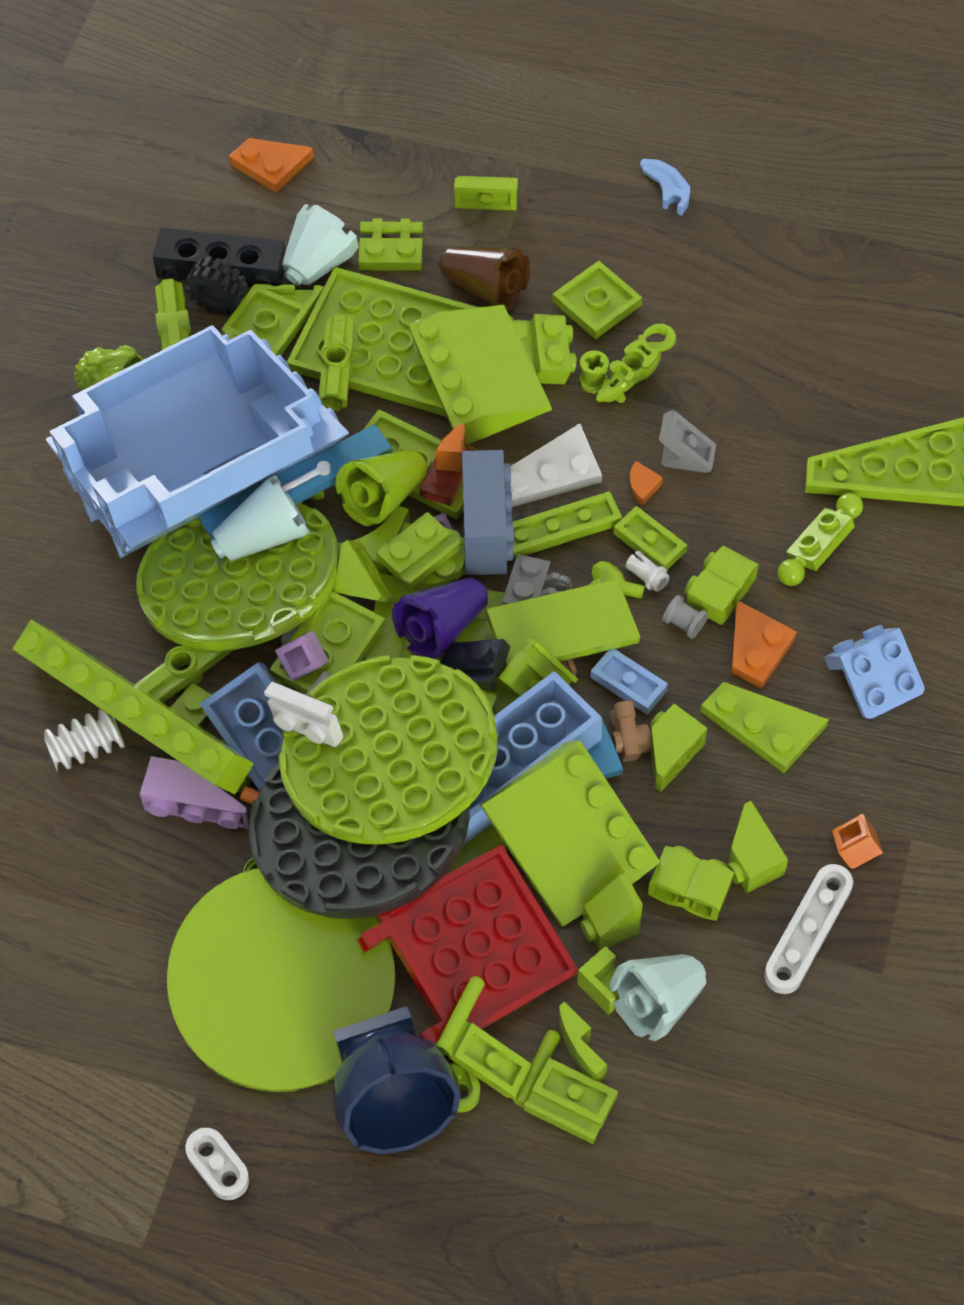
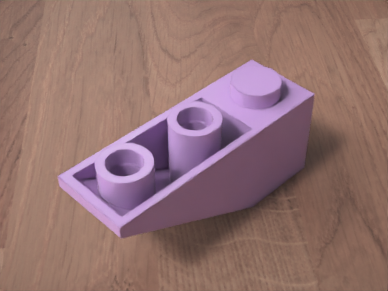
(181, 792)

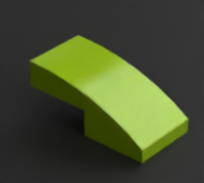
(576, 1036)

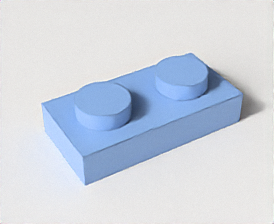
(629, 680)

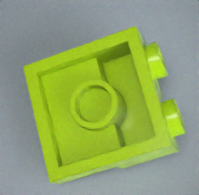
(547, 346)

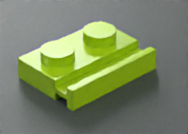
(418, 550)
(532, 667)
(571, 1100)

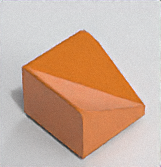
(450, 450)
(857, 841)

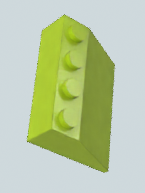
(479, 370)
(568, 830)

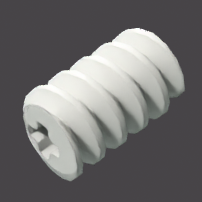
(83, 739)

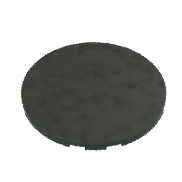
(338, 875)

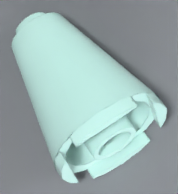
(260, 523)

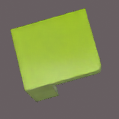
(595, 979)

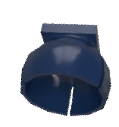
(392, 1085)

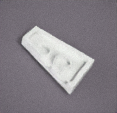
(555, 469)

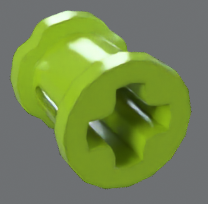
(594, 368)

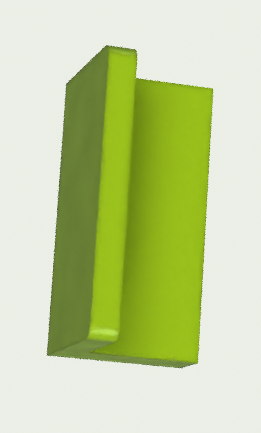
(486, 192)

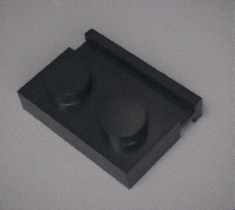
(478, 660)

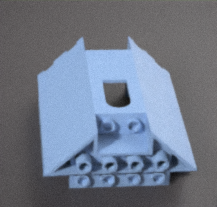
(188, 434)

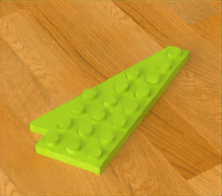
(904, 467)

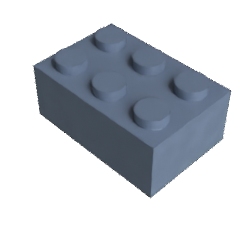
(487, 512)

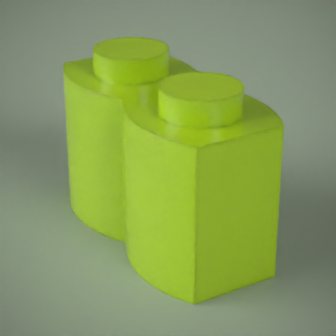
(721, 583)
(691, 882)

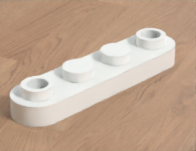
(808, 928)

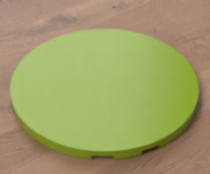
(239, 602)
(409, 753)
(270, 983)

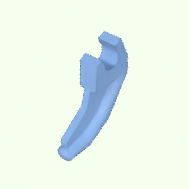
(672, 184)

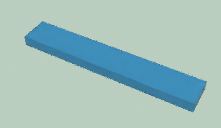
(360, 445)

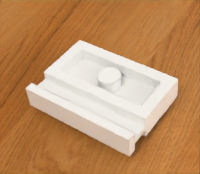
(303, 715)

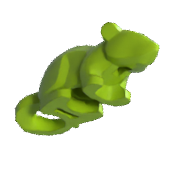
(638, 363)

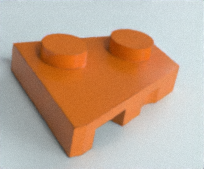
(270, 161)
(758, 645)

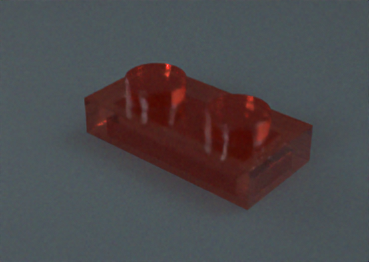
(441, 484)

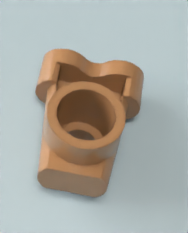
(629, 738)

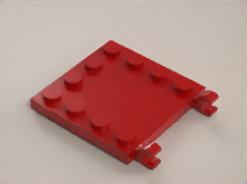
(478, 925)

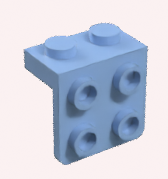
(877, 670)

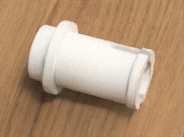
(653, 576)

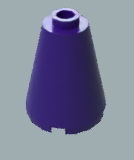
(438, 615)

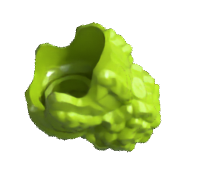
(103, 363)

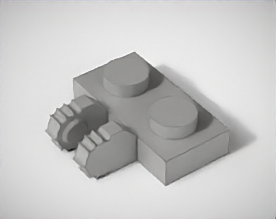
(531, 580)

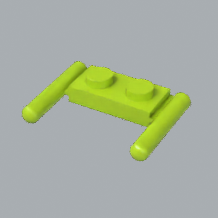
(487, 1056)

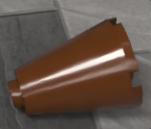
(488, 272)

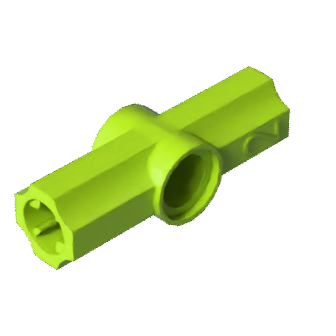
(172, 316)
(336, 362)
(168, 680)

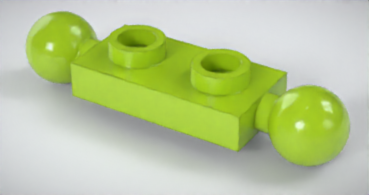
(820, 539)

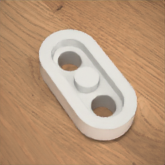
(218, 1165)

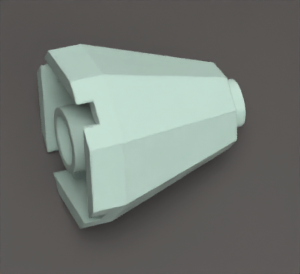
(316, 245)
(656, 992)

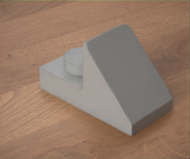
(685, 445)

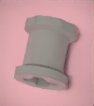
(685, 616)

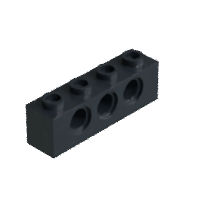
(255, 258)

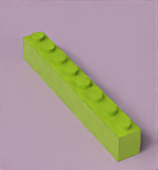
(134, 707)

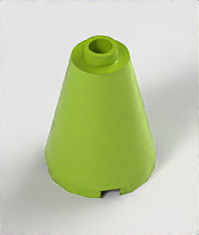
(379, 484)

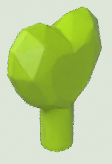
(606, 571)

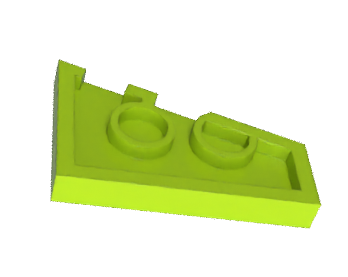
(763, 724)

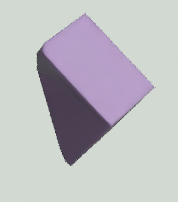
(302, 656)

